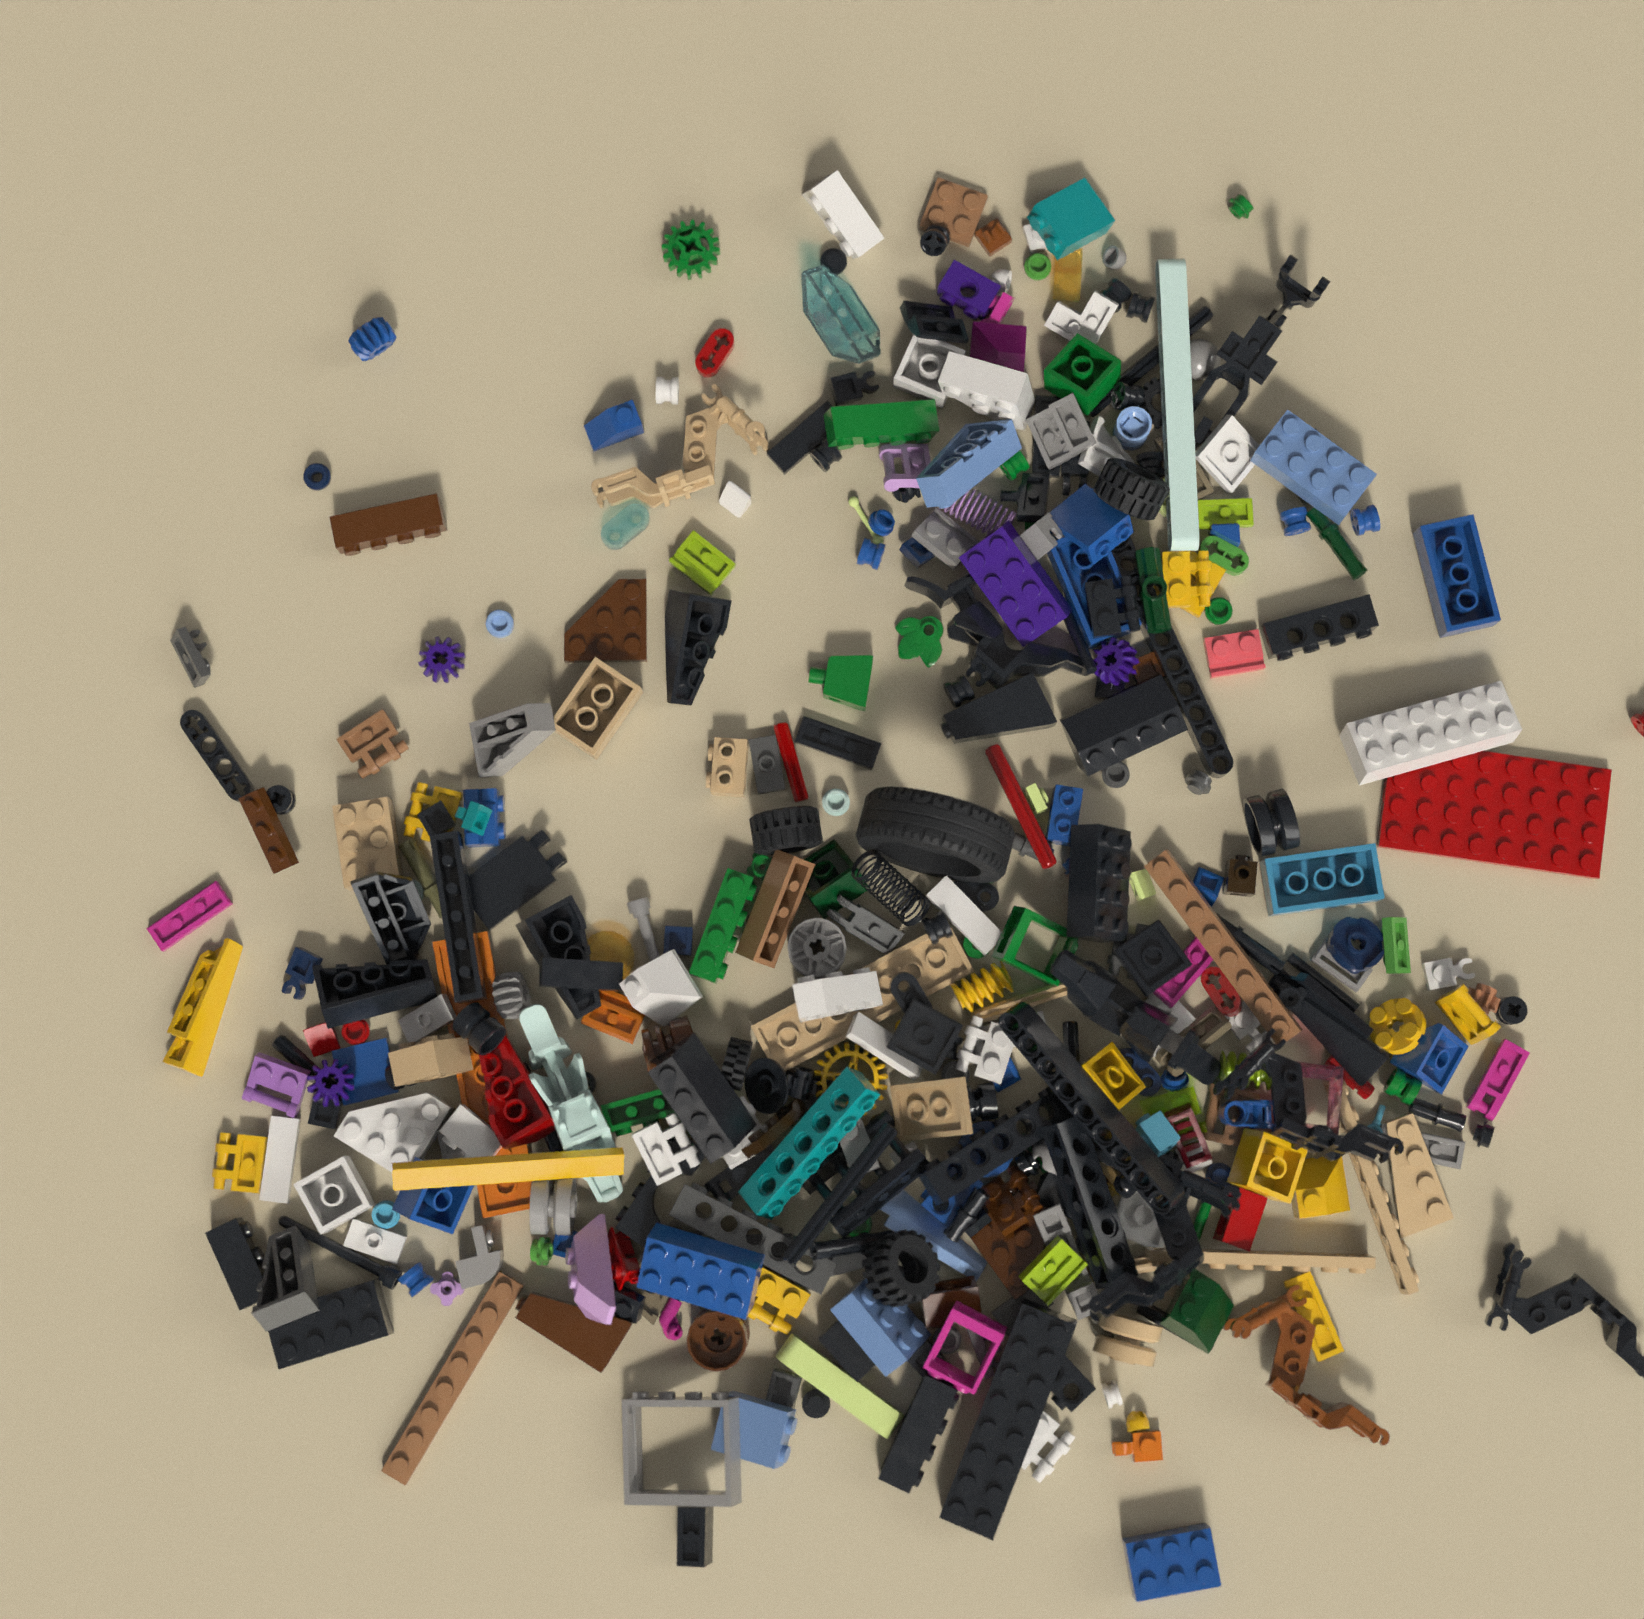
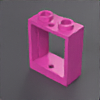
(977, 1323)

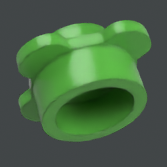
(541, 1250)

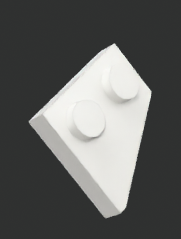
(1105, 448)

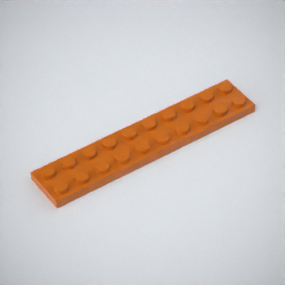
(498, 1197)

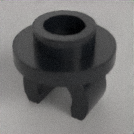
(906, 494)

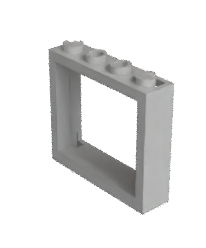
(632, 1451)

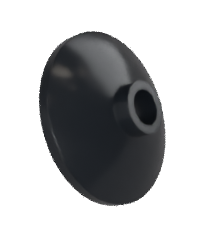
(766, 1085)

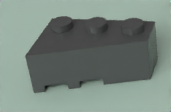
(287, 1281)

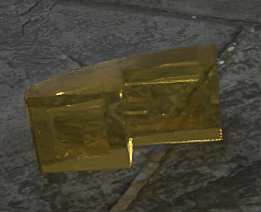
(1068, 277)

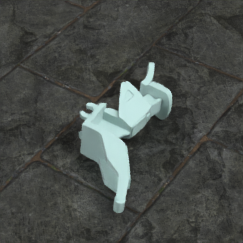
(567, 1095)

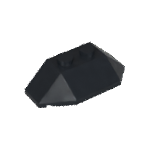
(393, 914)

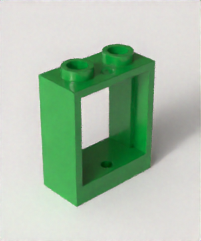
(1013, 936)

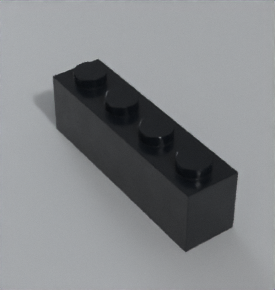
(917, 1432)

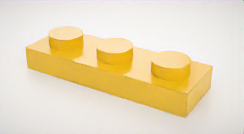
(1325, 1340)

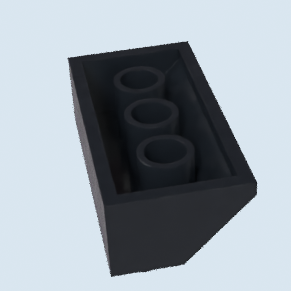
(1123, 724)
(701, 1097)

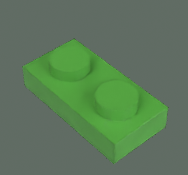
(1396, 945)

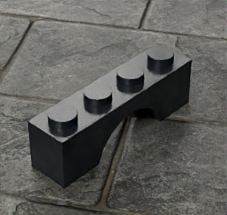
(641, 1216)

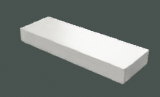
(965, 915)
(875, 1039)
(279, 1159)

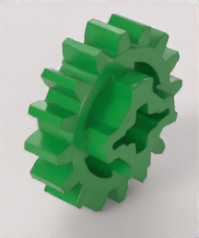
(694, 239)

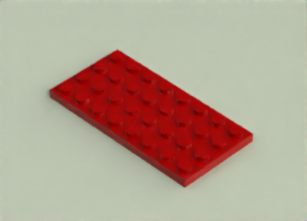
(1500, 813)

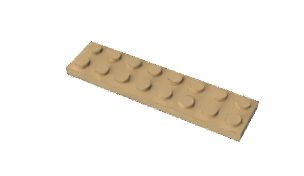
(933, 966)

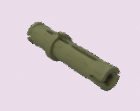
(422, 872)

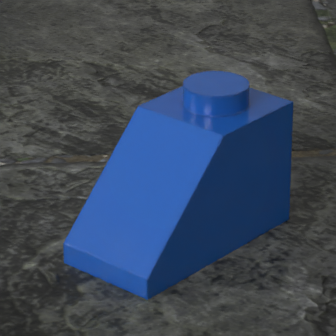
(614, 426)

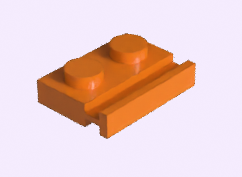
(615, 1017)

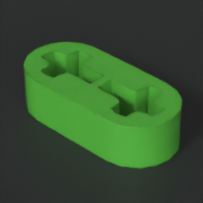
(1227, 550)

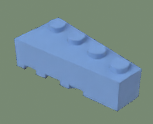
(967, 461)

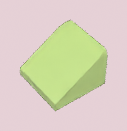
(1141, 884)

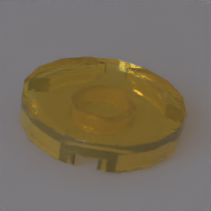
(612, 948)

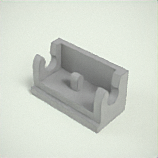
(1039, 537)

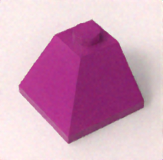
(999, 344)

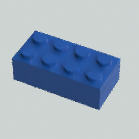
(1074, 570)
(1456, 576)
(700, 1271)

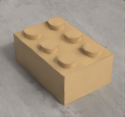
(596, 708)
(367, 839)

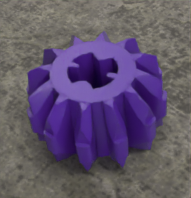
(445, 649)
(1124, 665)
(325, 1075)

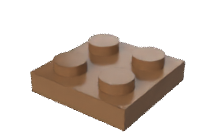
(956, 209)

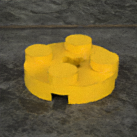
(1409, 1033)

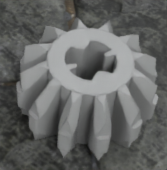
(510, 994)

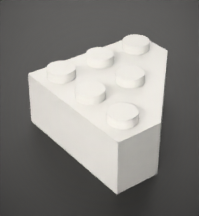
(988, 388)
(836, 994)
(396, 1128)

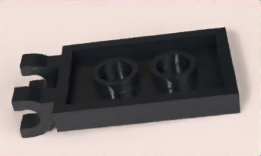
(512, 879)

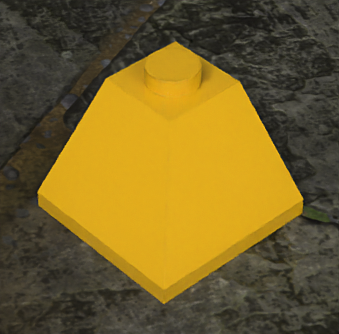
(1320, 1189)

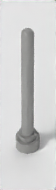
(640, 910)

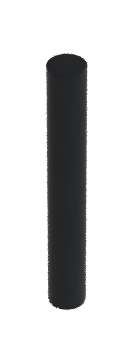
(1080, 644)
(1305, 968)

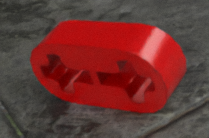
(710, 349)
(1215, 994)

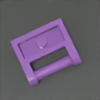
(280, 1077)

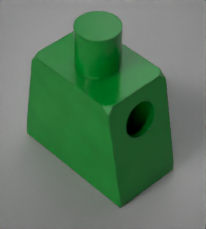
(845, 679)

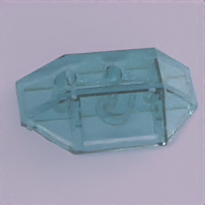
(839, 316)

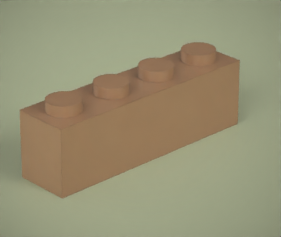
(775, 908)

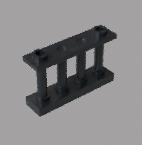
(878, 1194)

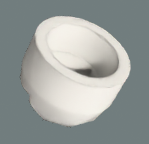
(1003, 278)

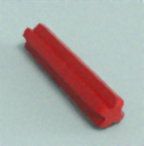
(791, 762)

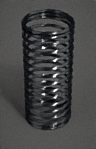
(874, 872)

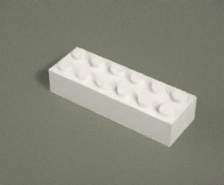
(1430, 732)

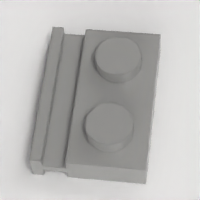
(944, 538)

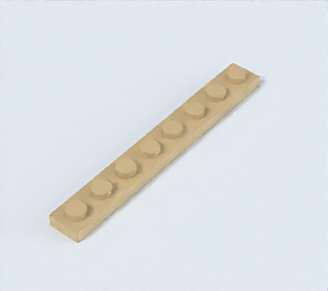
(1377, 1199)
(1273, 1260)

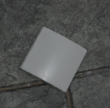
(1061, 431)

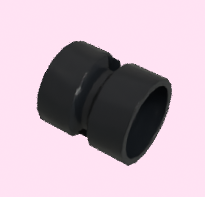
(480, 1029)
(983, 1101)

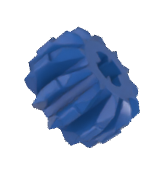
(372, 338)

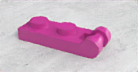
(1498, 1079)

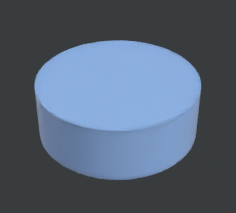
(499, 623)

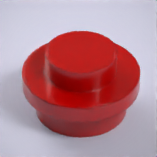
(356, 1032)

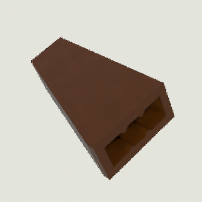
(571, 1330)

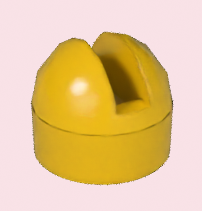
(1137, 1421)

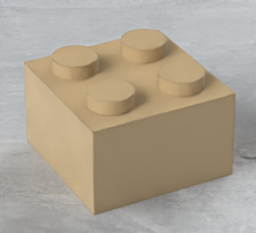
(430, 1059)

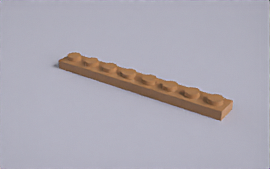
(1222, 947)
(452, 1378)

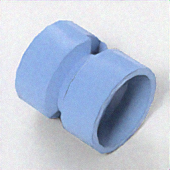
(1132, 427)

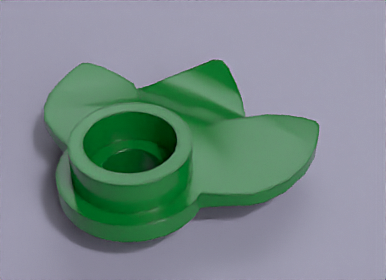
(917, 642)

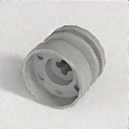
(824, 962)

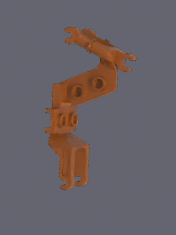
(1291, 1363)

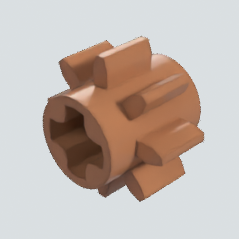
(1485, 997)

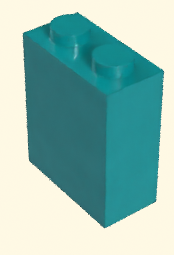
(1070, 219)

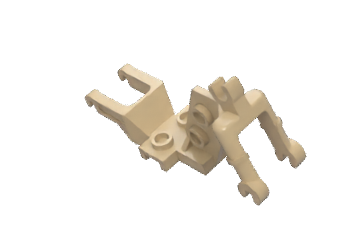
(697, 458)

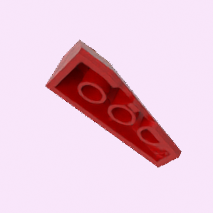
(514, 1104)

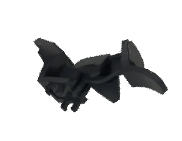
(980, 628)
(1122, 1012)

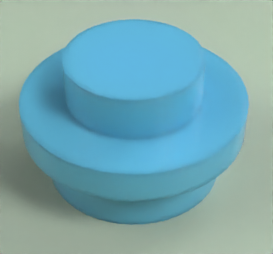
(384, 1216)

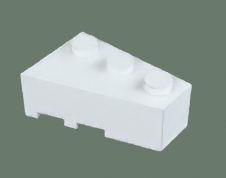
(843, 215)

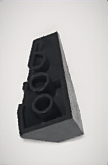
(690, 637)
(561, 935)

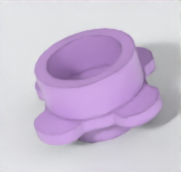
(439, 1288)

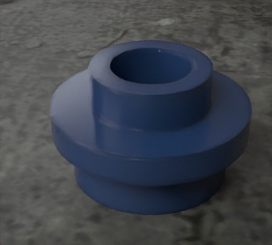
(314, 469)

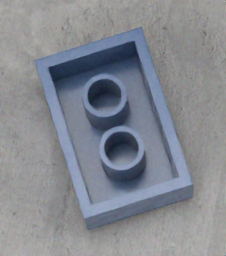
(882, 1331)

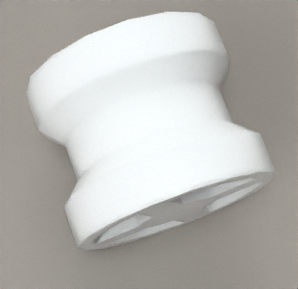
(667, 390)

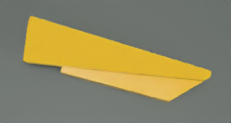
(202, 1008)

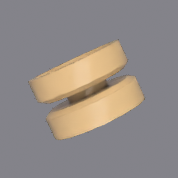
(1127, 1340)

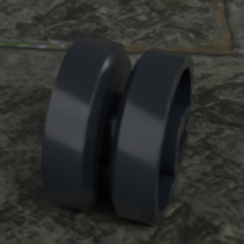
(1271, 822)

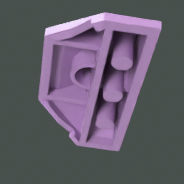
(592, 1271)

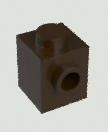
(1240, 876)

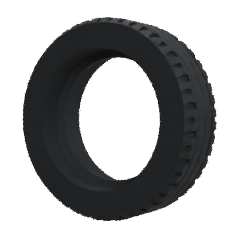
(936, 834)

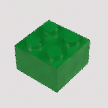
(1084, 371)

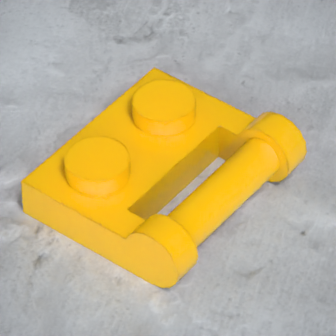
(1467, 1015)

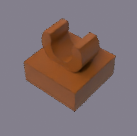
(993, 237)

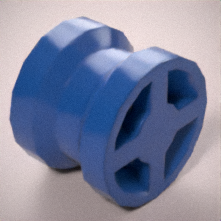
(1365, 520)
(1295, 521)
(871, 554)
(416, 1279)

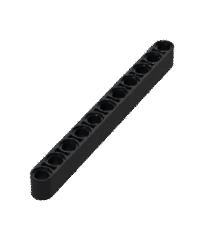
(1183, 675)

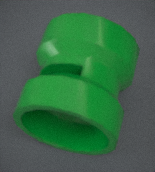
(1402, 1086)

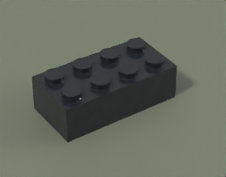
(1098, 883)
(343, 1321)

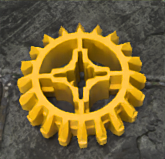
(855, 1056)

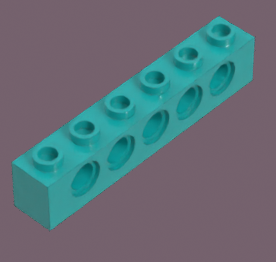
(795, 1147)

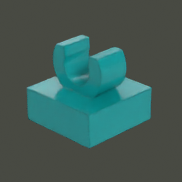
(474, 818)

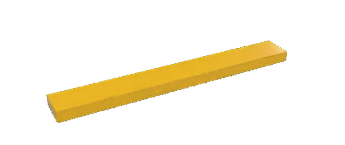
(507, 1168)

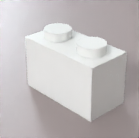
(470, 1134)

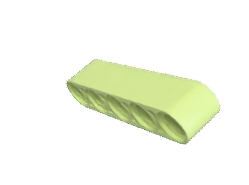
(839, 1386)

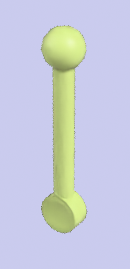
(854, 502)

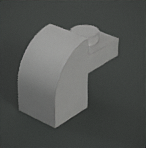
(485, 1265)

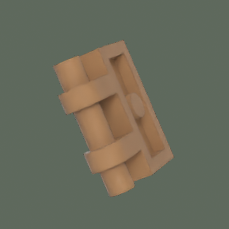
(367, 737)

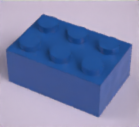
(1171, 1562)

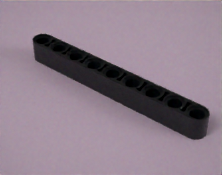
(1092, 1108)

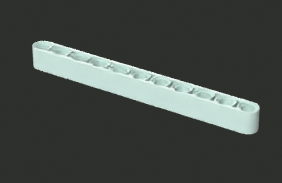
(1177, 404)

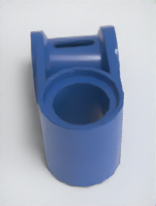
(1252, 1113)

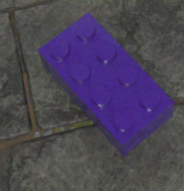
(1015, 583)

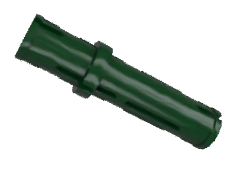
(1339, 546)

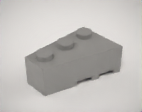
(510, 736)

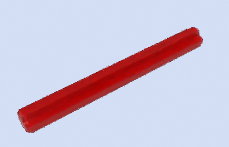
(1020, 806)

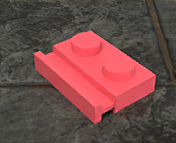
(1234, 653)

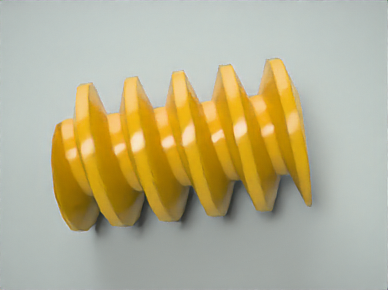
(982, 987)

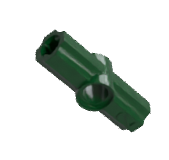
(1151, 573)

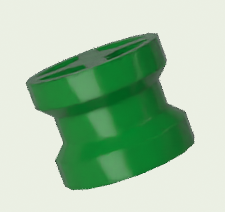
(1014, 465)

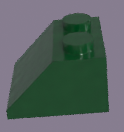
(831, 878)
(1198, 1311)

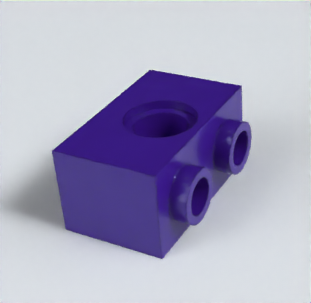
(962, 277)

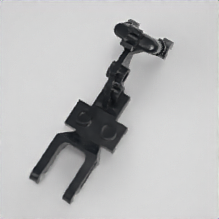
(1248, 355)
(1290, 1109)
(1180, 1243)
(1558, 1304)

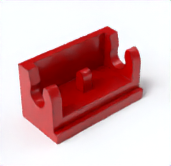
(1243, 1224)

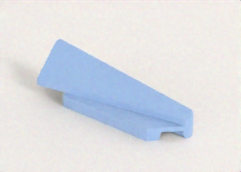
(909, 1214)

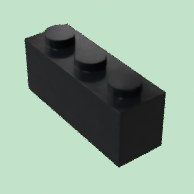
(238, 1259)

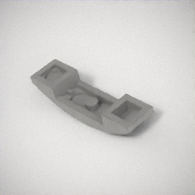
(1080, 1291)

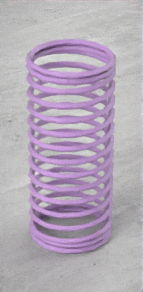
(1011, 516)

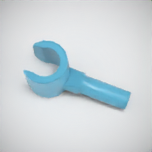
(1377, 1120)

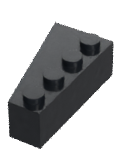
(372, 989)

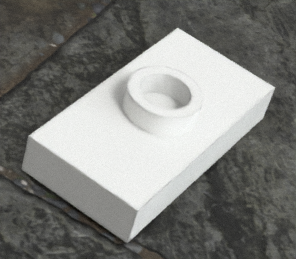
(428, 1019)
(375, 1241)

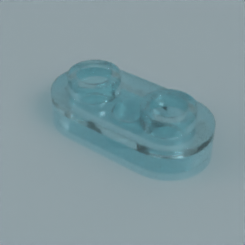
(624, 526)

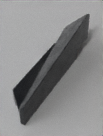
(1335, 1027)

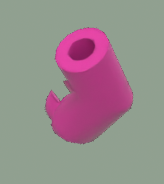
(669, 1321)

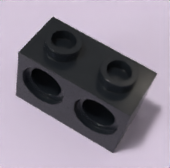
(1068, 1374)

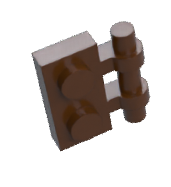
(1002, 1204)

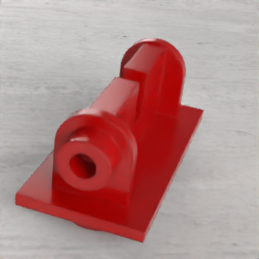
(622, 1268)

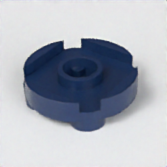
(1345, 954)

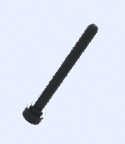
(388, 1275)

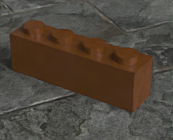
(388, 524)

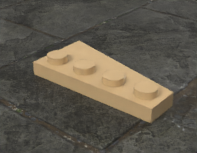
(1417, 1189)

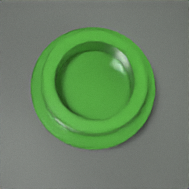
(1037, 266)

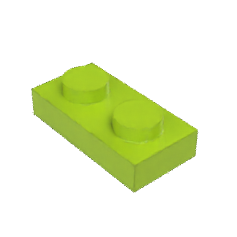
(1225, 512)

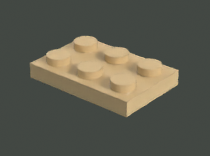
(931, 1109)

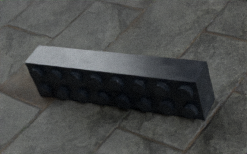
(1008, 1419)

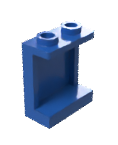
(1091, 523)

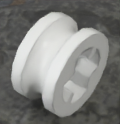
(1112, 1394)

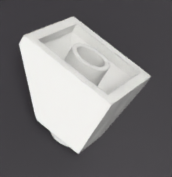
(661, 988)

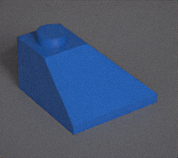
(1433, 1058)

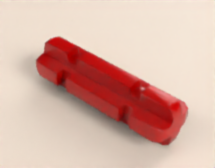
(1364, 1091)

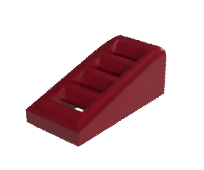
(1179, 1113)

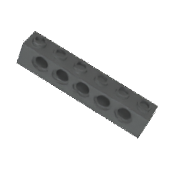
(685, 1211)

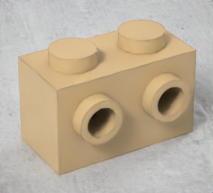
(729, 767)

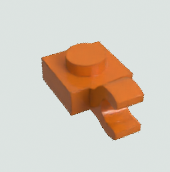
(1143, 1446)

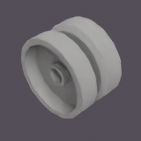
(555, 1203)

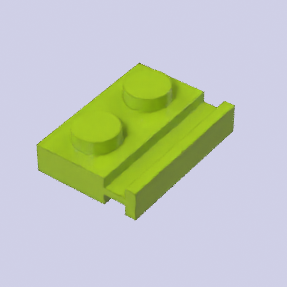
(702, 563)
(1053, 1270)

